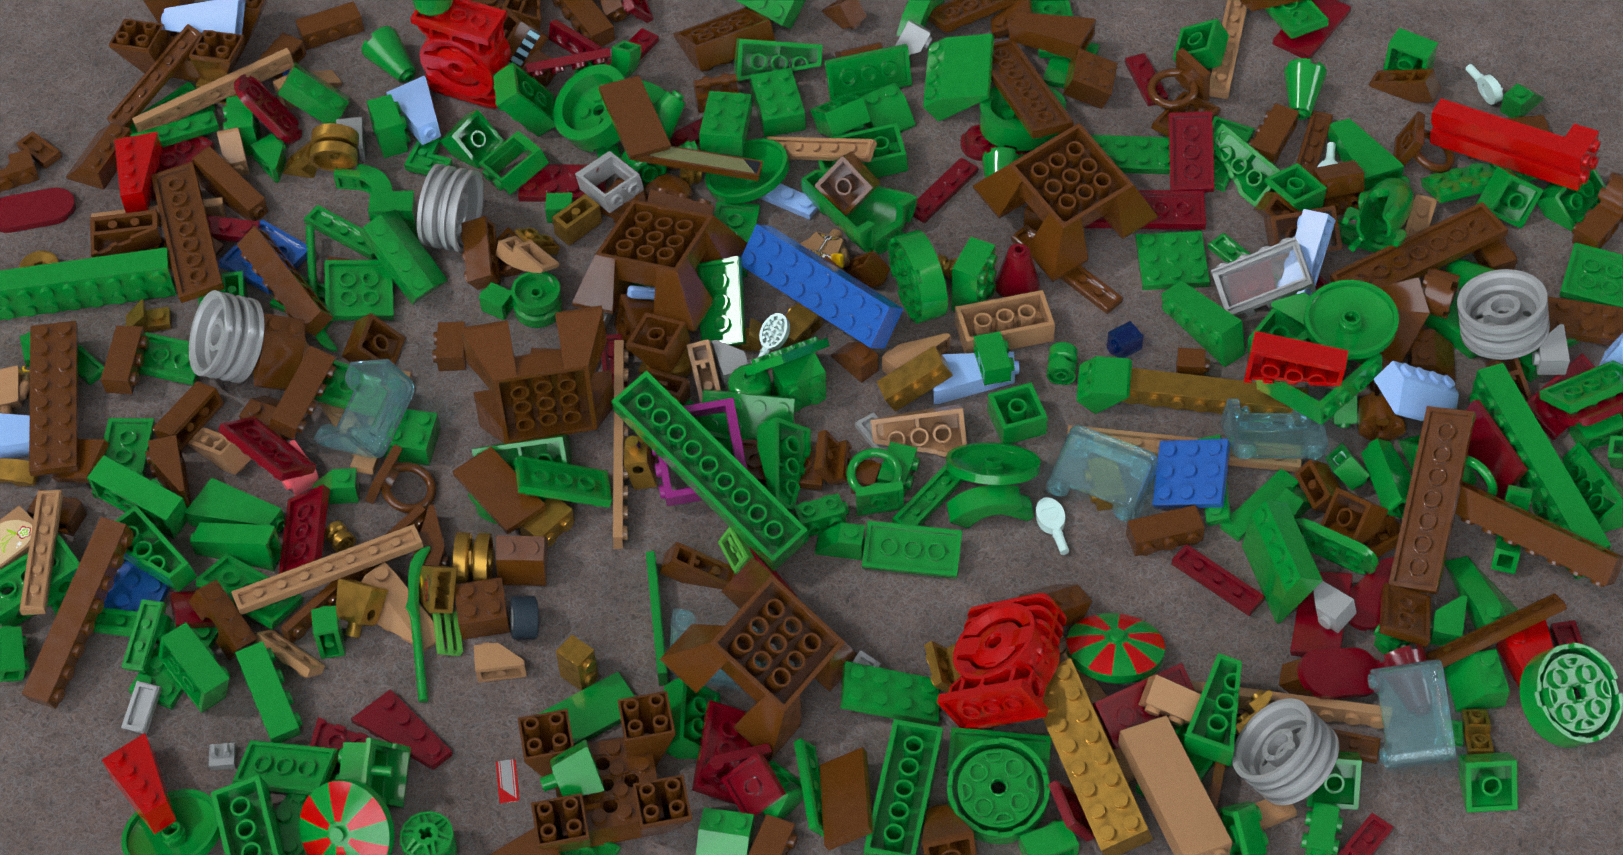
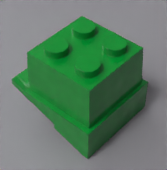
(379, 766)

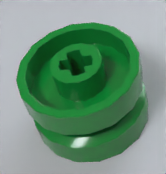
(536, 299)

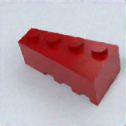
(136, 162)
(1294, 361)
(1523, 646)
(140, 781)

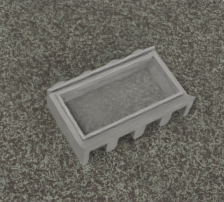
(1263, 277)

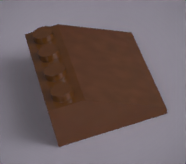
(715, 39)

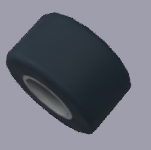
(524, 617)

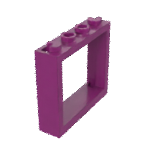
(696, 410)

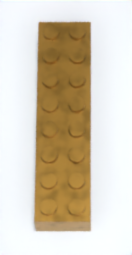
(1092, 764)

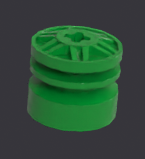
(428, 835)

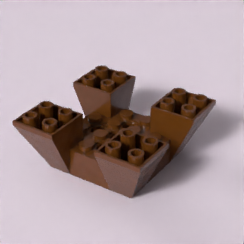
(211, 56)
(1068, 187)
(660, 250)
(543, 390)
(736, 646)
(632, 799)

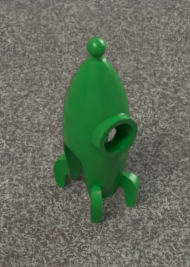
(1382, 209)

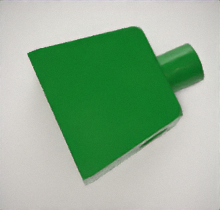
(574, 772)

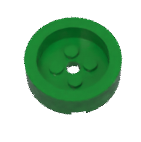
(577, 107)
(1004, 128)
(918, 276)
(1550, 697)
(1004, 815)

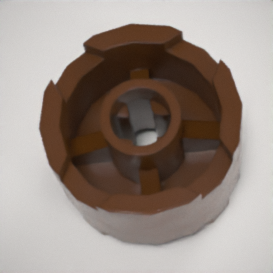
(1612, 195)
(1440, 291)
(1378, 419)

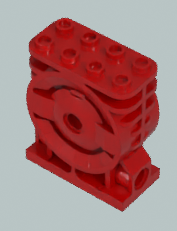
(464, 51)
(1005, 662)

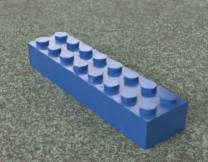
(821, 286)

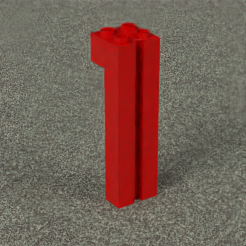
(1516, 145)

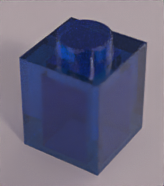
(1124, 340)

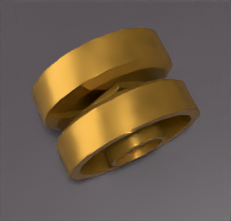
(334, 147)
(473, 557)

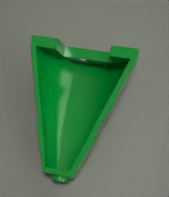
(873, 222)

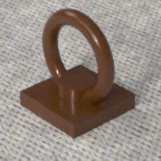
(1191, 77)
(1410, 142)
(387, 476)

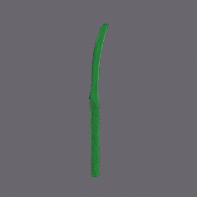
(322, 336)
(413, 609)

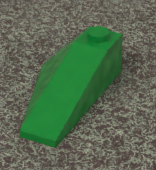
(1244, 164)
(549, 449)
(783, 452)
(1596, 486)
(1484, 599)

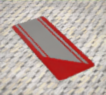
(507, 781)

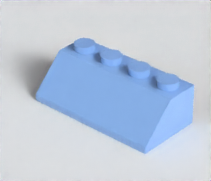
(1413, 389)

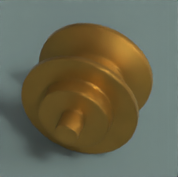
(690, 176)

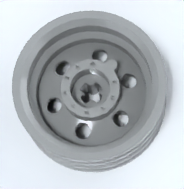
(445, 202)
(1503, 314)
(226, 336)
(1285, 751)

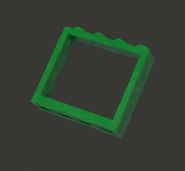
(1331, 402)

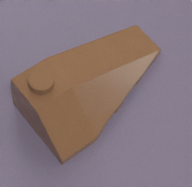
(928, 430)
(393, 613)

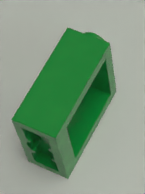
(505, 155)

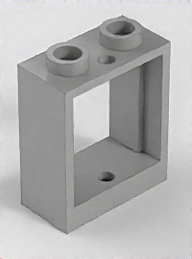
(608, 165)

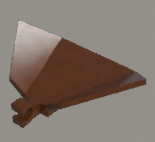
(1412, 316)

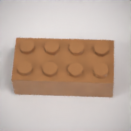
(1020, 319)

